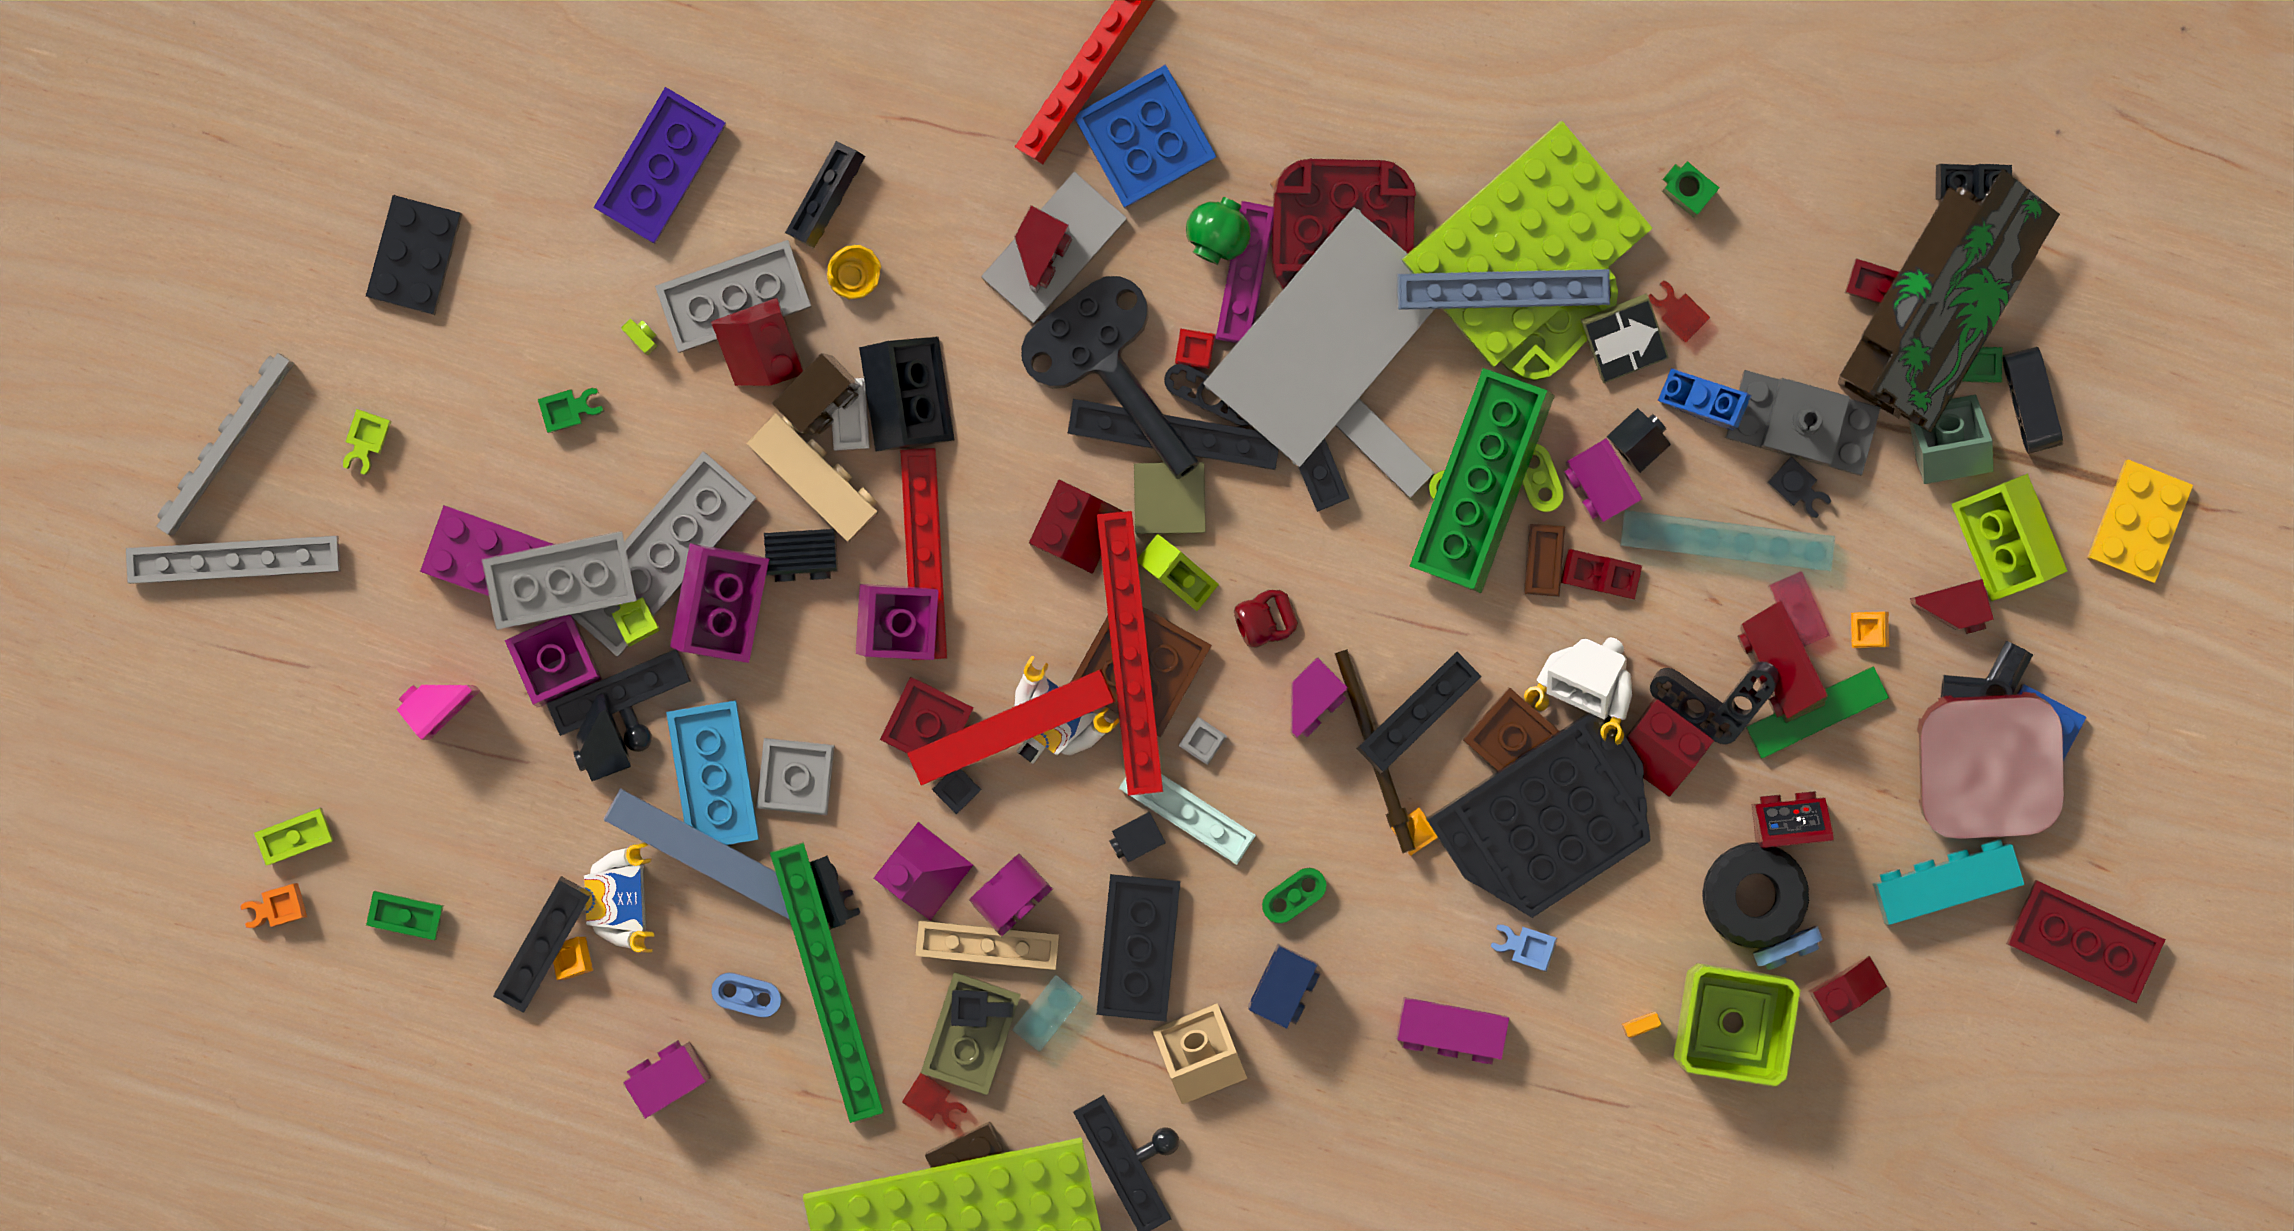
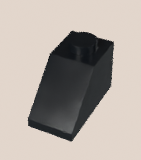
(601, 743)

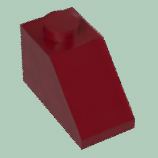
(1958, 606)
(1848, 990)

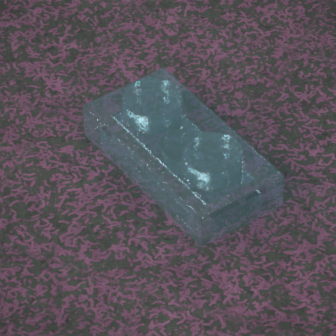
(1047, 1013)

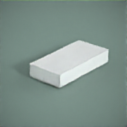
(851, 424)

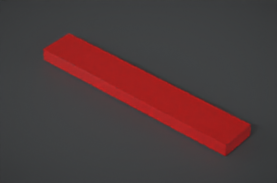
(923, 531)
(1011, 727)

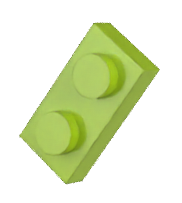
(293, 836)

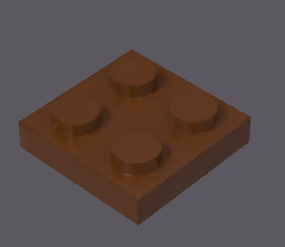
(1508, 730)

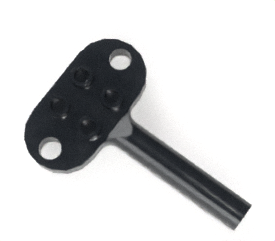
(1088, 339)

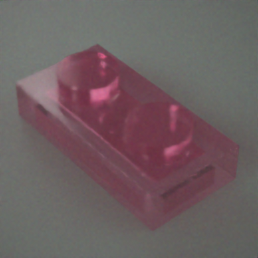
(1800, 607)

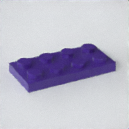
(660, 165)

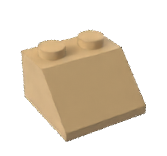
(1199, 1054)

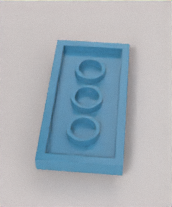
(713, 771)

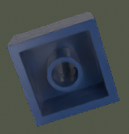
(1283, 986)

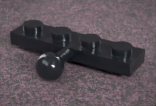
(621, 694)
(1124, 1163)

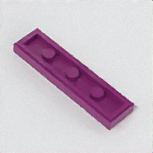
(1246, 276)

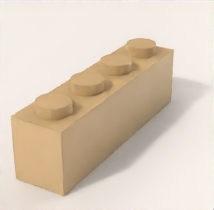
(813, 478)

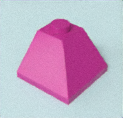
(433, 706)

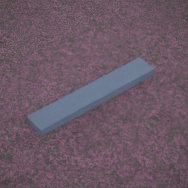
(1503, 289)
(696, 850)

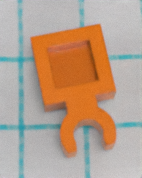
(279, 906)

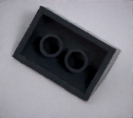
(906, 393)

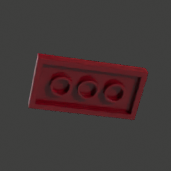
(2085, 941)

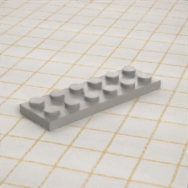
(694, 511)

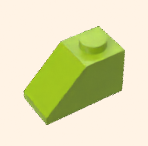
(1177, 572)

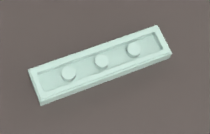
(1197, 819)

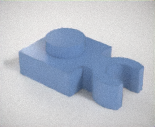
(1530, 948)

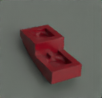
(1601, 574)

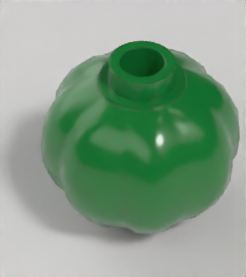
(1218, 230)

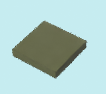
(1168, 503)

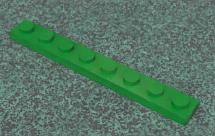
(826, 982)

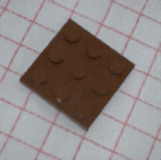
(1172, 658)

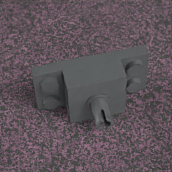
(1806, 422)

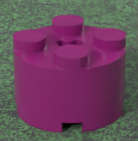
(1010, 894)

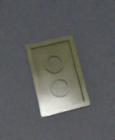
(967, 1053)

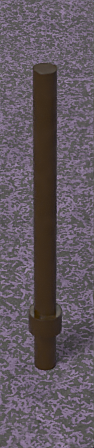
(1396, 816)

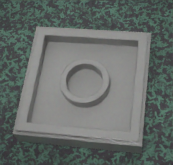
(795, 776)

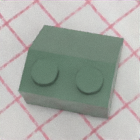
(1957, 445)

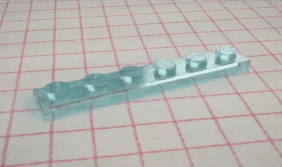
(1727, 540)

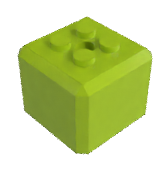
(1762, 1044)

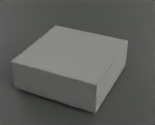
(1202, 740)

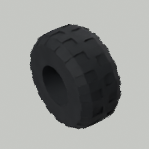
(1790, 898)

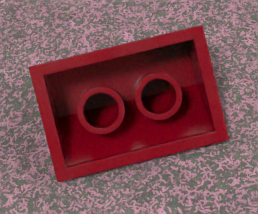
(1774, 640)

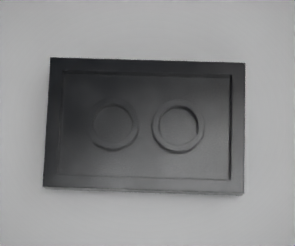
(413, 254)

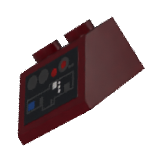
(1792, 820)

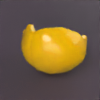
(853, 272)

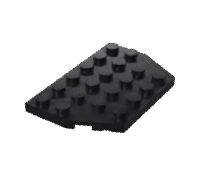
(1549, 818)

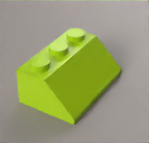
(2009, 537)

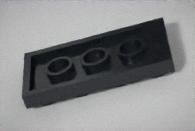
(1138, 947)

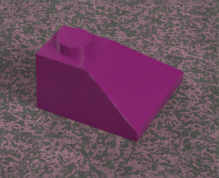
(923, 871)

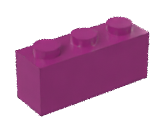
(1452, 1030)

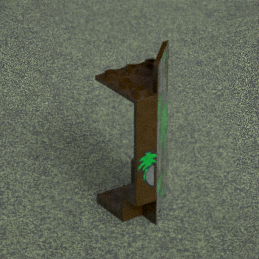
(1948, 300)

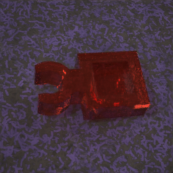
(1682, 315)
(929, 1098)

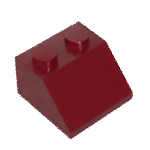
(758, 345)
(1071, 526)
(1667, 746)

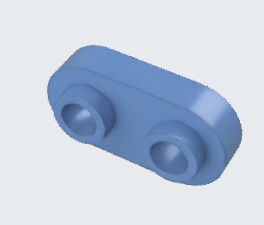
(1801, 942)
(746, 995)

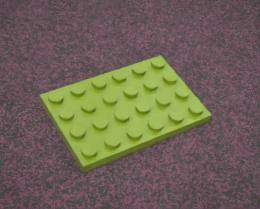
(1537, 215)

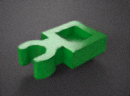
(564, 411)

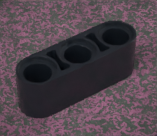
(2032, 400)

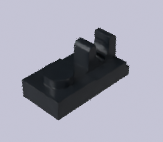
(831, 898)

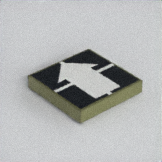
(1624, 338)

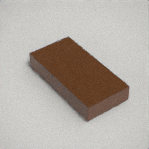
(1544, 560)

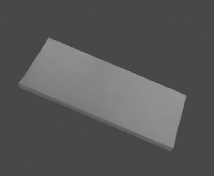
(1320, 340)

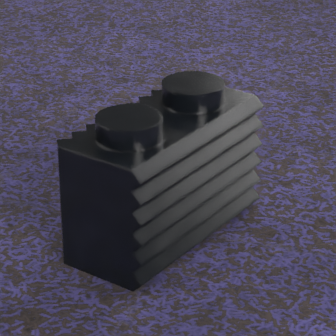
(801, 553)

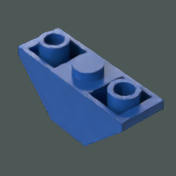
(1704, 399)

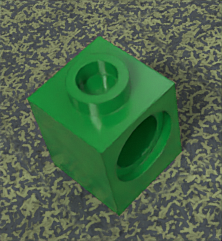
(1705, 188)

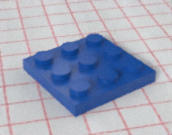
(1144, 136)

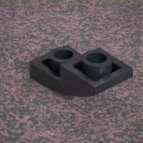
(1973, 178)

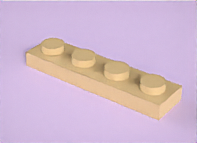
(986, 945)

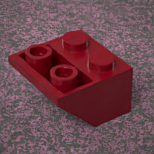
(1039, 242)

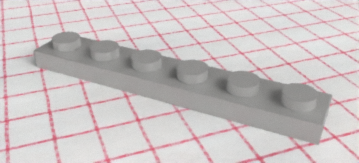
(232, 431)
(233, 559)

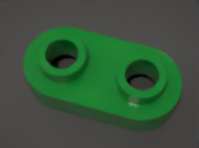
(1295, 897)

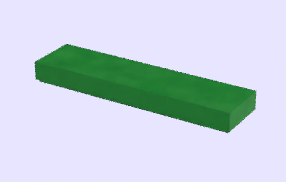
(1843, 701)

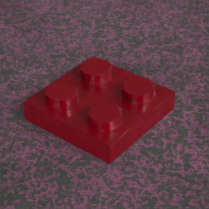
(924, 717)

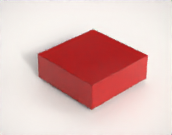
(1194, 348)

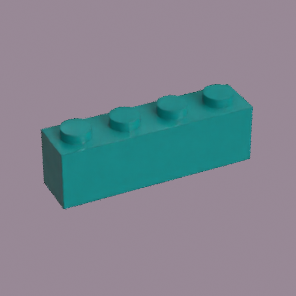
(1948, 883)

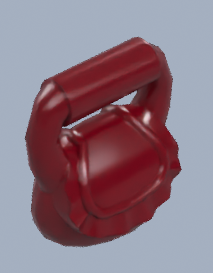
(1257, 622)

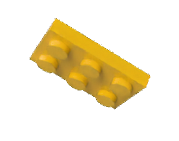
(2140, 521)

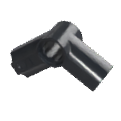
(2005, 672)

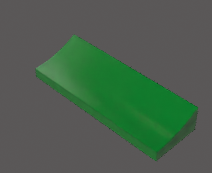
(1482, 480)

